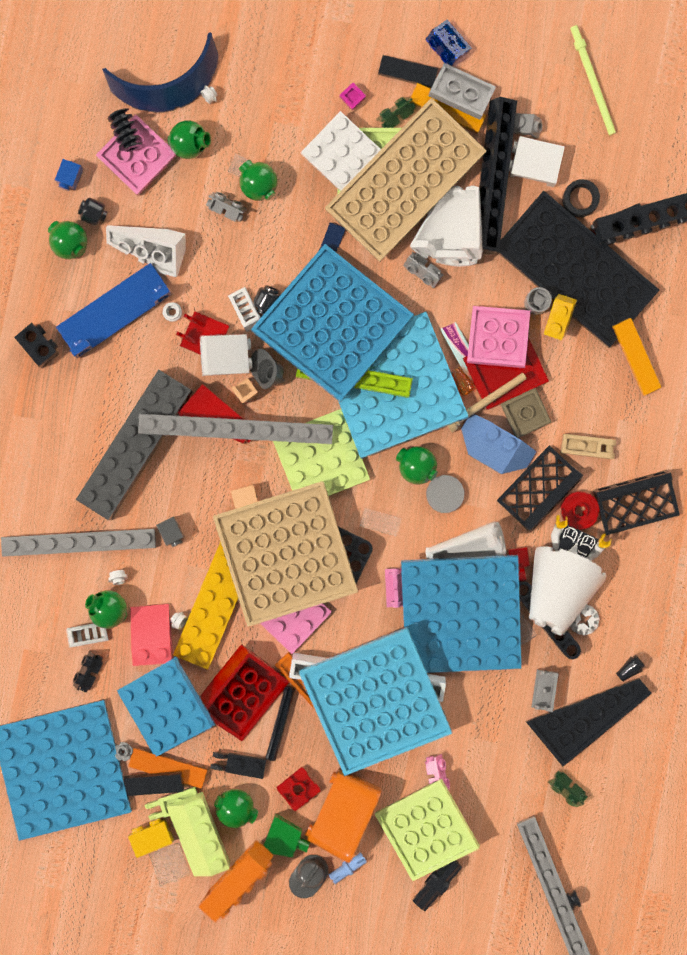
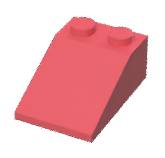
(151, 635)

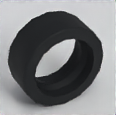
(583, 184)

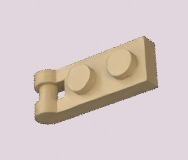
(587, 446)

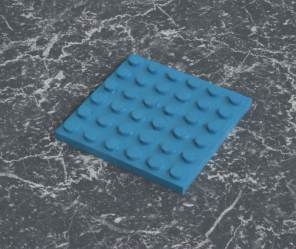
(332, 323)
(463, 612)
(62, 770)

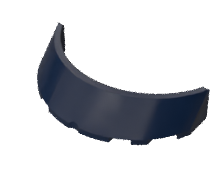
(172, 94)

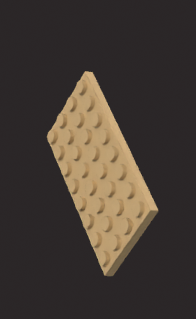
(405, 179)

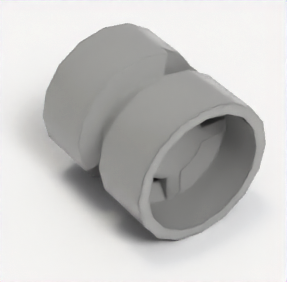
(537, 301)

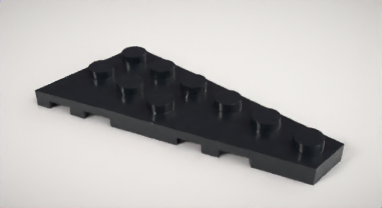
(579, 724)

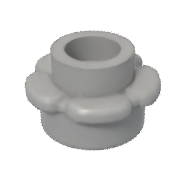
(128, 751)

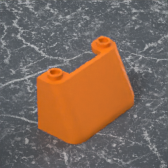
(344, 815)

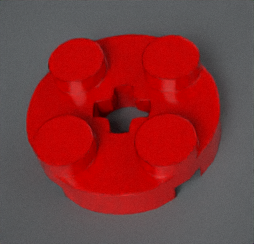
(584, 500)

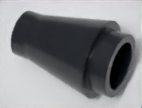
(630, 668)

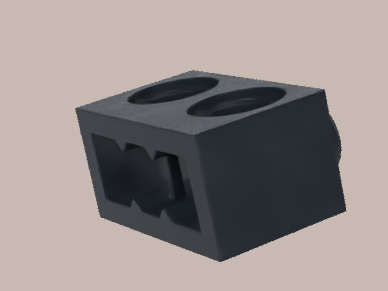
(33, 348)

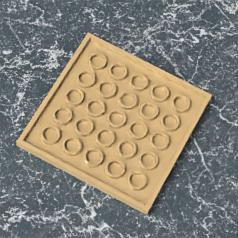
(285, 553)

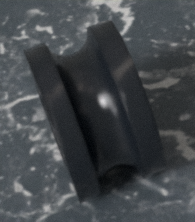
(573, 899)

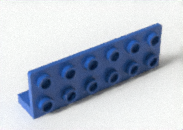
(113, 310)

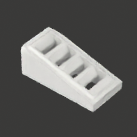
(255, 315)
(70, 637)

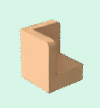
(245, 391)
(244, 496)

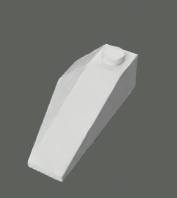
(151, 245)

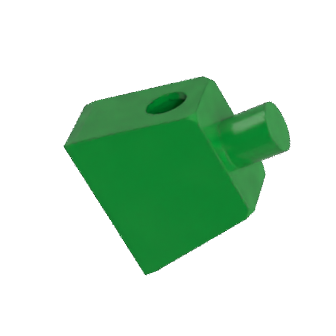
(285, 838)

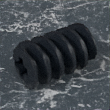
(123, 130)

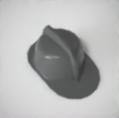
(266, 369)
(308, 876)

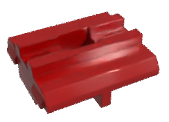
(308, 792)

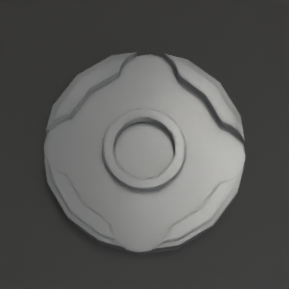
(445, 494)

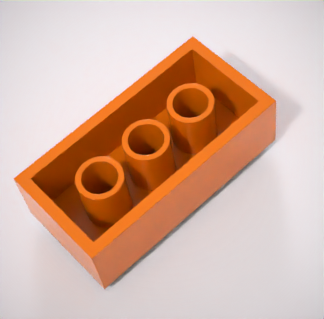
(236, 881)

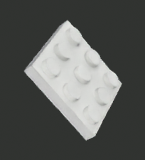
(340, 151)

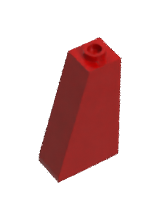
(208, 405)

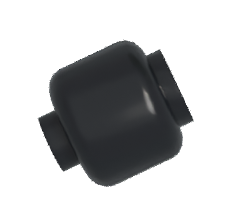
(92, 211)
(265, 298)

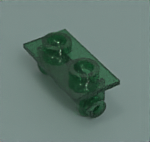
(402, 107)
(560, 784)

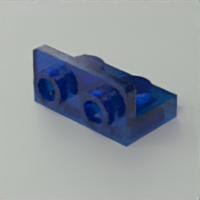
(448, 43)

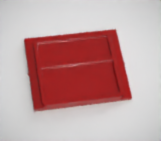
(491, 377)

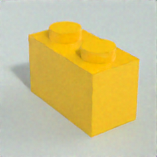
(560, 317)
(150, 837)

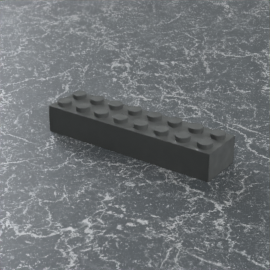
(132, 450)

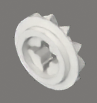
(593, 621)

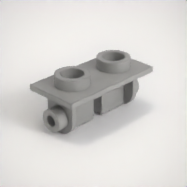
(220, 202)
(429, 275)

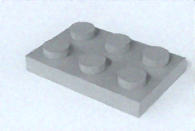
(462, 91)

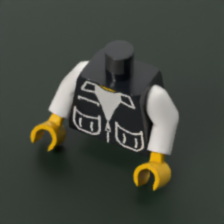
(576, 541)

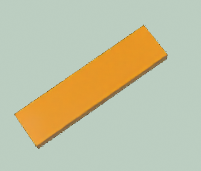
(420, 98)
(636, 356)

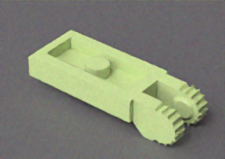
(166, 800)

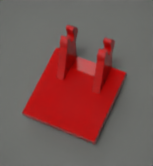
(200, 326)

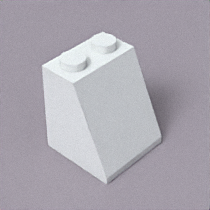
(225, 354)

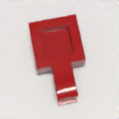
(523, 560)

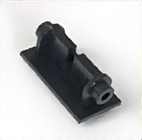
(83, 678)

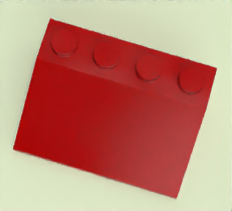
(242, 692)

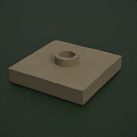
(525, 413)

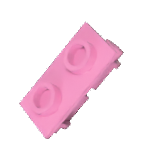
(393, 581)
(437, 766)

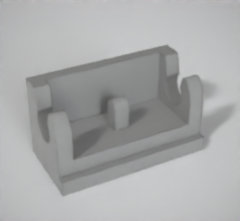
(544, 690)

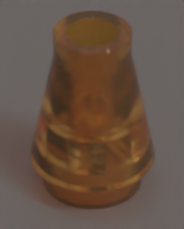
(462, 381)

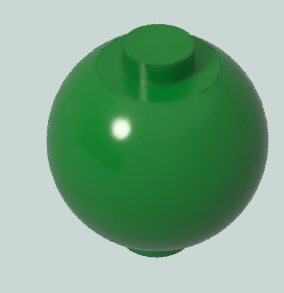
(188, 139)
(257, 180)
(67, 239)
(417, 465)
(106, 609)
(235, 808)

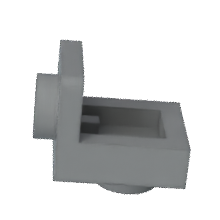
(528, 125)

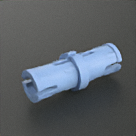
(347, 868)

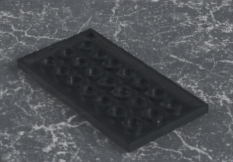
(568, 260)

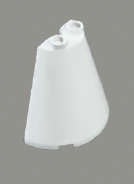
(452, 229)
(476, 543)
(562, 587)

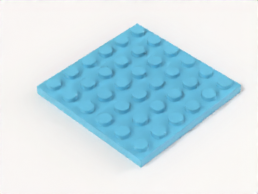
(434, 402)
(375, 701)

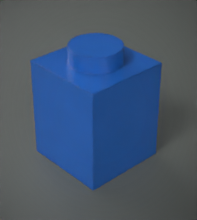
(68, 175)

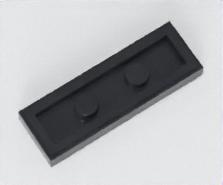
(407, 71)
(154, 783)

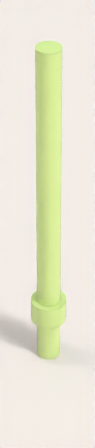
(580, 45)

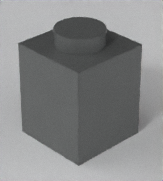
(171, 531)

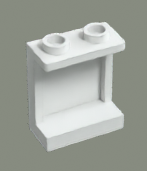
(536, 160)

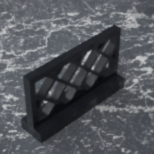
(632, 486)
(552, 500)

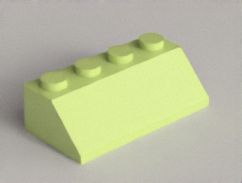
(199, 836)

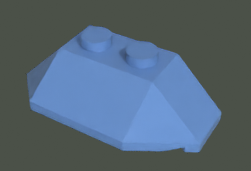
(495, 446)

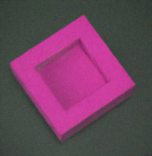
(352, 96)

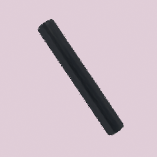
(280, 723)

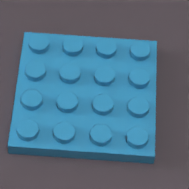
(165, 707)

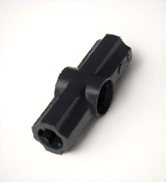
(436, 885)

